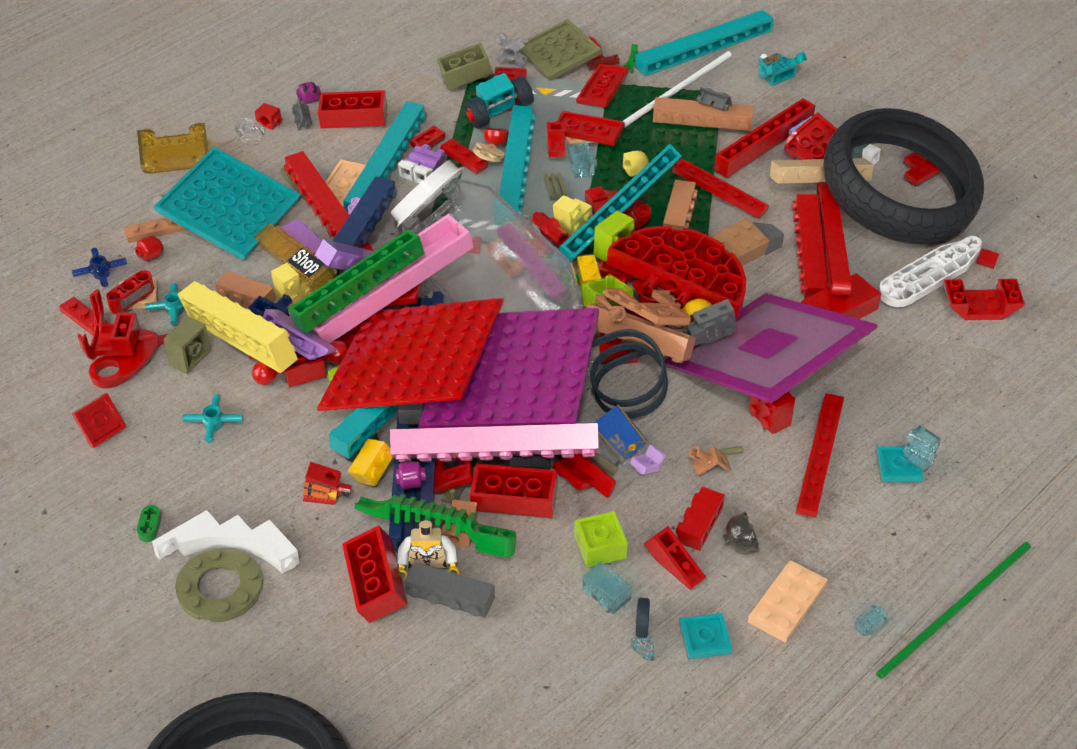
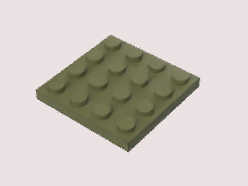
(559, 49)

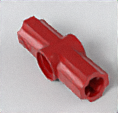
(550, 228)

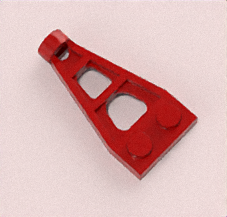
(452, 477)

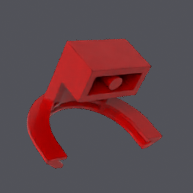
(110, 339)

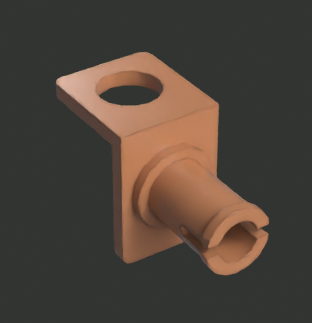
(706, 460)

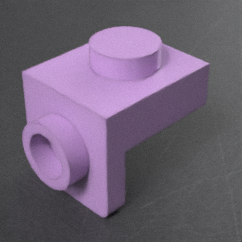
(648, 462)

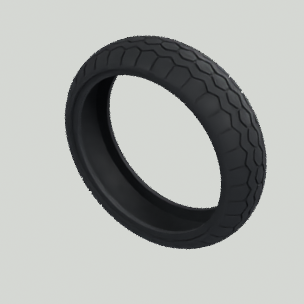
(884, 214)
(249, 715)

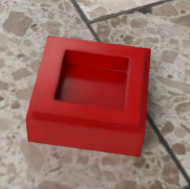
(988, 258)

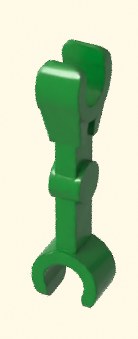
(629, 64)

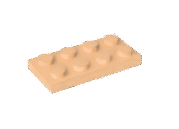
(787, 601)

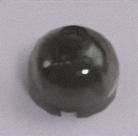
(741, 535)

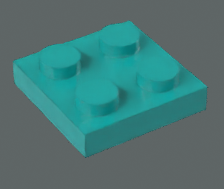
(894, 466)
(705, 636)

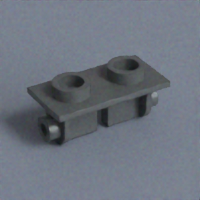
(721, 100)
(302, 115)

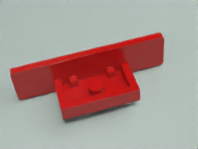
(584, 474)

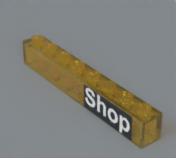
(301, 259)

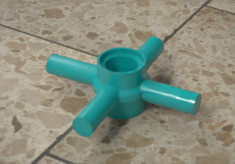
(171, 304)
(212, 418)

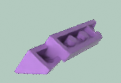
(307, 343)

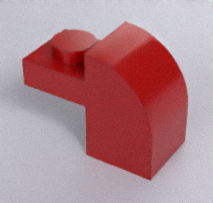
(555, 139)

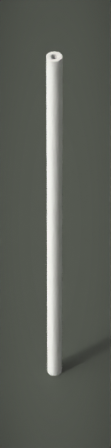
(677, 88)

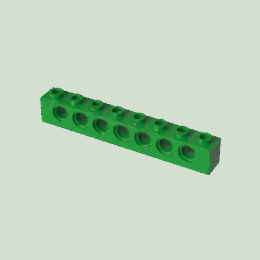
(356, 281)

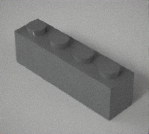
(449, 589)

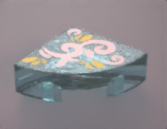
(644, 647)

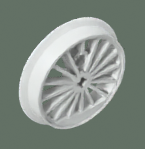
(425, 192)

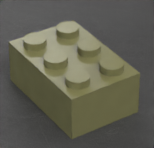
(464, 66)

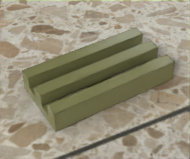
(553, 178)

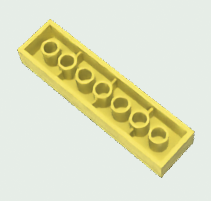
(239, 326)

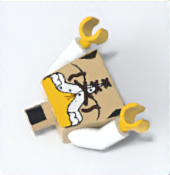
(427, 547)

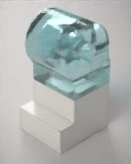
(868, 152)

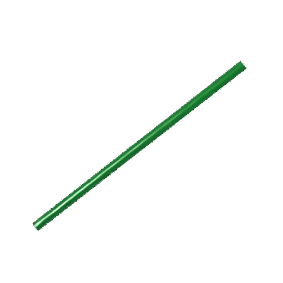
(952, 611)

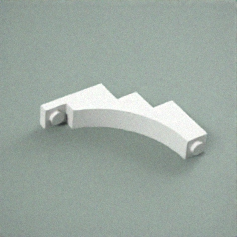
(205, 533)

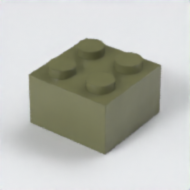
(187, 345)

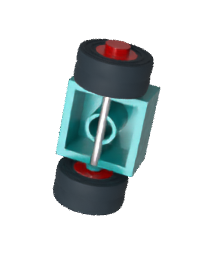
(496, 97)

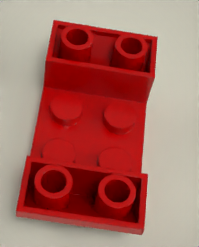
(984, 304)

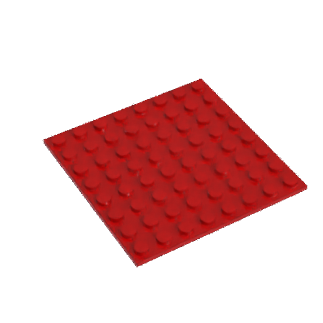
(412, 355)

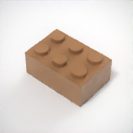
(743, 241)

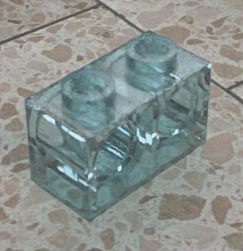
(582, 159)

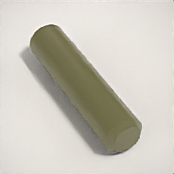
(732, 450)

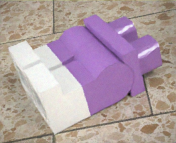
(421, 163)

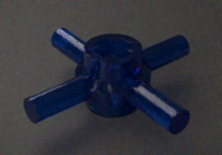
(99, 267)

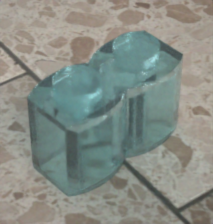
(921, 448)

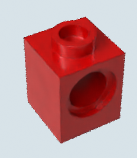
(268, 116)

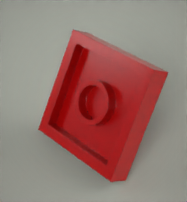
(99, 420)

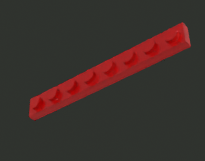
(820, 455)

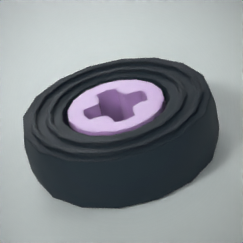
(642, 618)

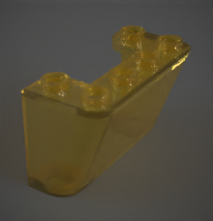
(172, 152)

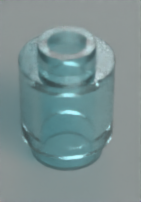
(871, 620)

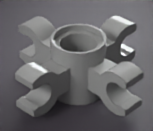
(511, 49)

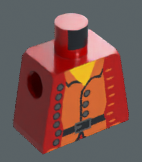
(324, 485)

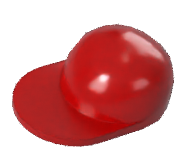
(496, 135)

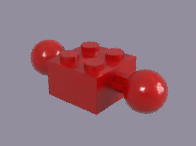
(301, 370)

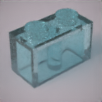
(606, 588)

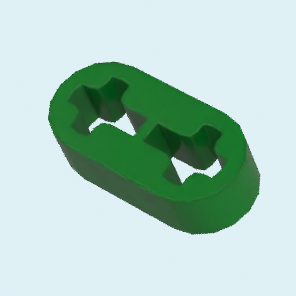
(145, 523)

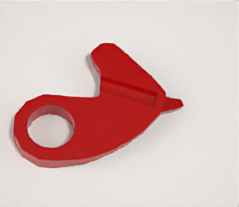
(127, 365)

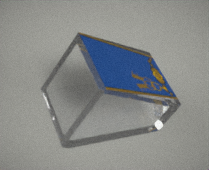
(619, 437)

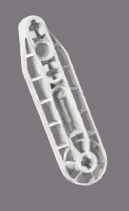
(929, 272)

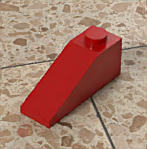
(674, 557)

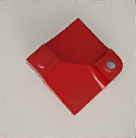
(810, 139)
(598, 197)

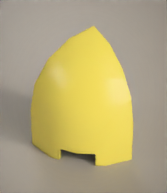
(634, 162)

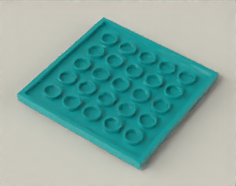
(227, 202)

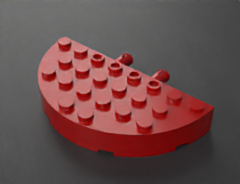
(681, 262)

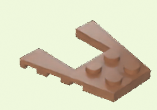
(661, 313)

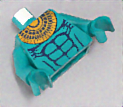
(778, 67)

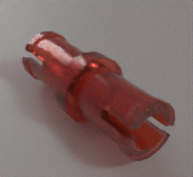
(610, 60)

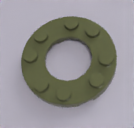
(219, 609)

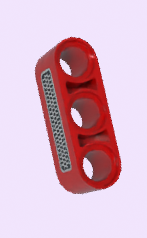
(130, 291)

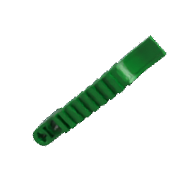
(487, 538)

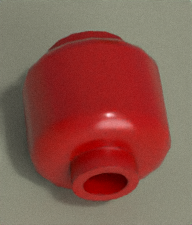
(149, 248)

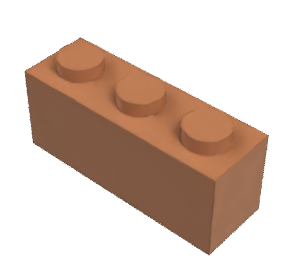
(242, 289)

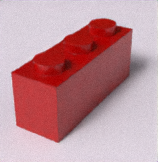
(700, 518)

